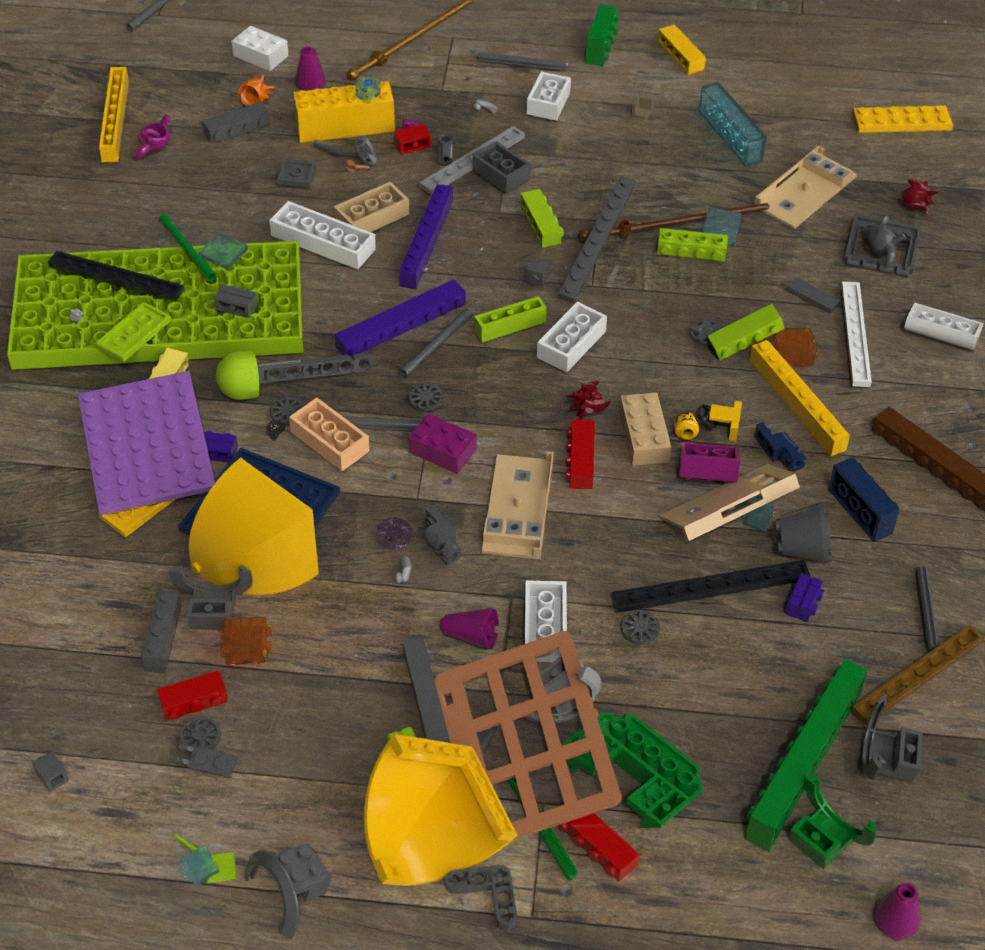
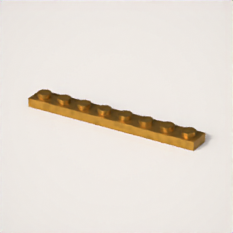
(920, 672)

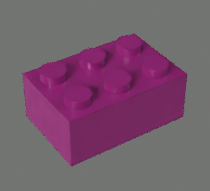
(442, 443)
(709, 462)

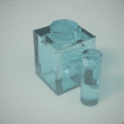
(759, 517)

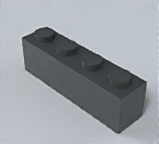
(236, 122)
(161, 631)

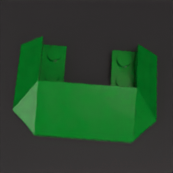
(666, 774)

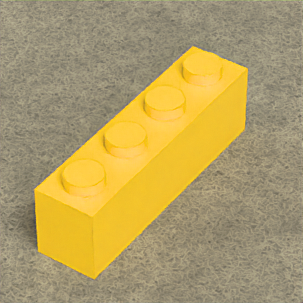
(681, 49)

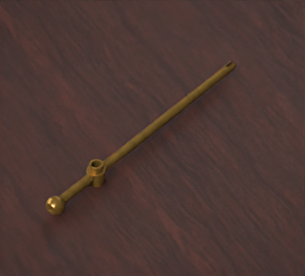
(381, 57)

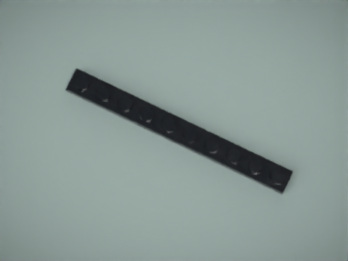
(708, 586)

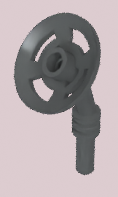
(361, 150)

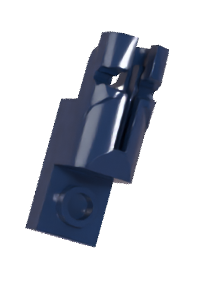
(780, 447)

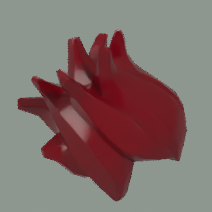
(917, 196)
(588, 400)

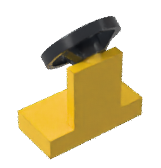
(722, 414)

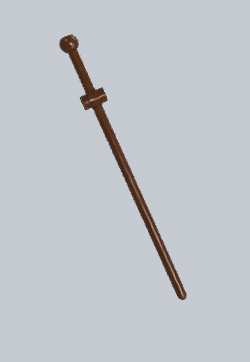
(624, 228)

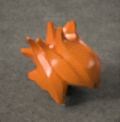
(254, 91)

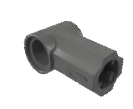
(445, 153)

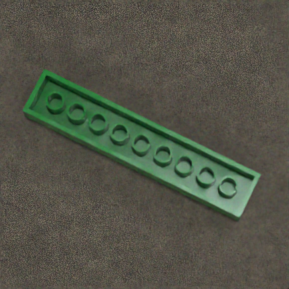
(804, 754)

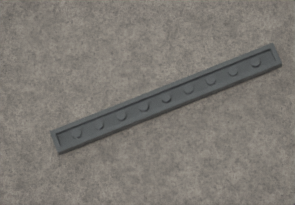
(597, 239)

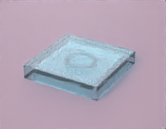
(723, 223)
(223, 251)

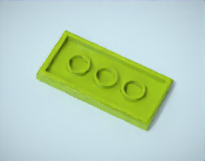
(133, 332)

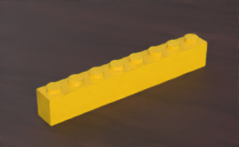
(114, 115)
(799, 398)

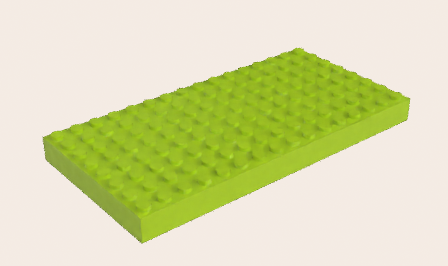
(48, 338)

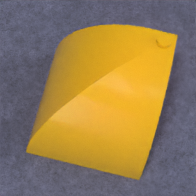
(254, 526)
(431, 812)

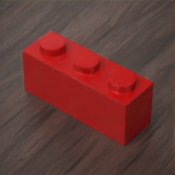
(192, 695)

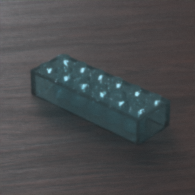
(732, 124)

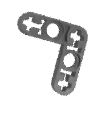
(490, 882)

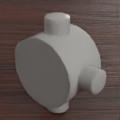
(75, 315)

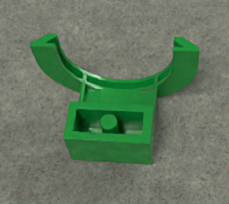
(825, 833)

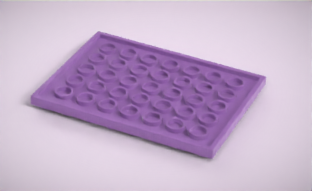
(145, 442)

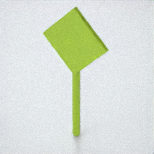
(224, 861)

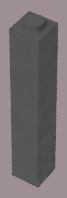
(425, 690)

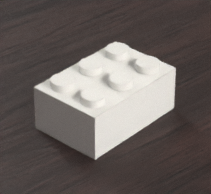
(260, 48)
(548, 96)

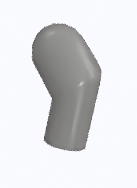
(485, 104)
(406, 570)

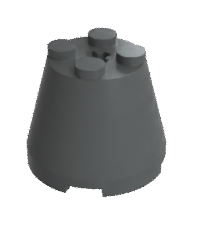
(806, 533)

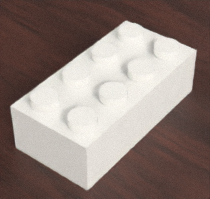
(571, 337)
(545, 612)

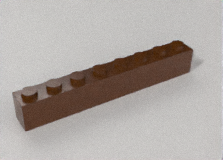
(931, 455)

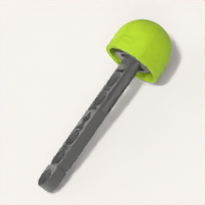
(240, 374)

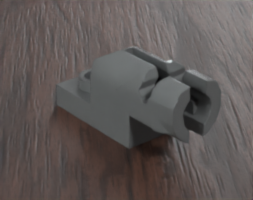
(441, 536)

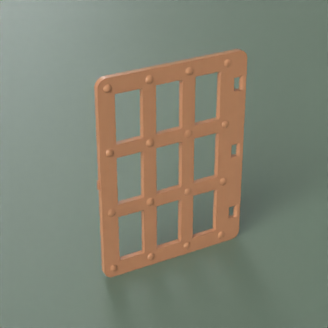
(464, 730)

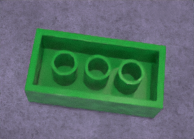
(602, 35)

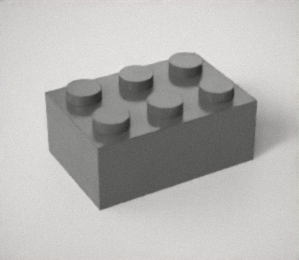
(501, 167)

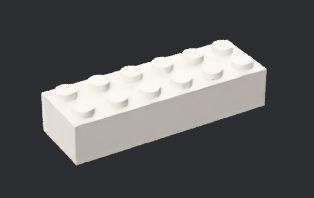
(323, 235)

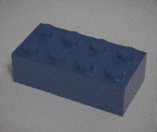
(863, 499)

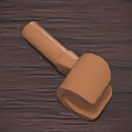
(352, 166)

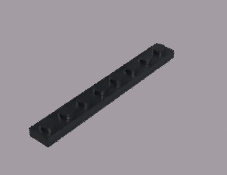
(116, 276)

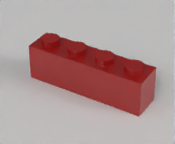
(582, 454)
(602, 845)

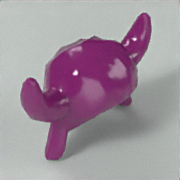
(153, 138)

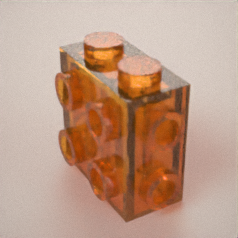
(796, 346)
(246, 640)

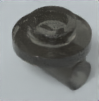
(274, 429)

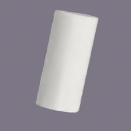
(943, 326)

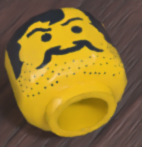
(686, 426)

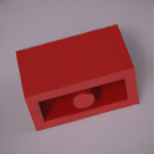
(412, 139)

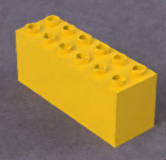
(341, 114)

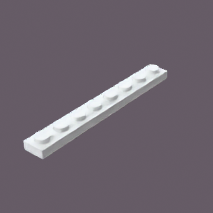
(856, 334)

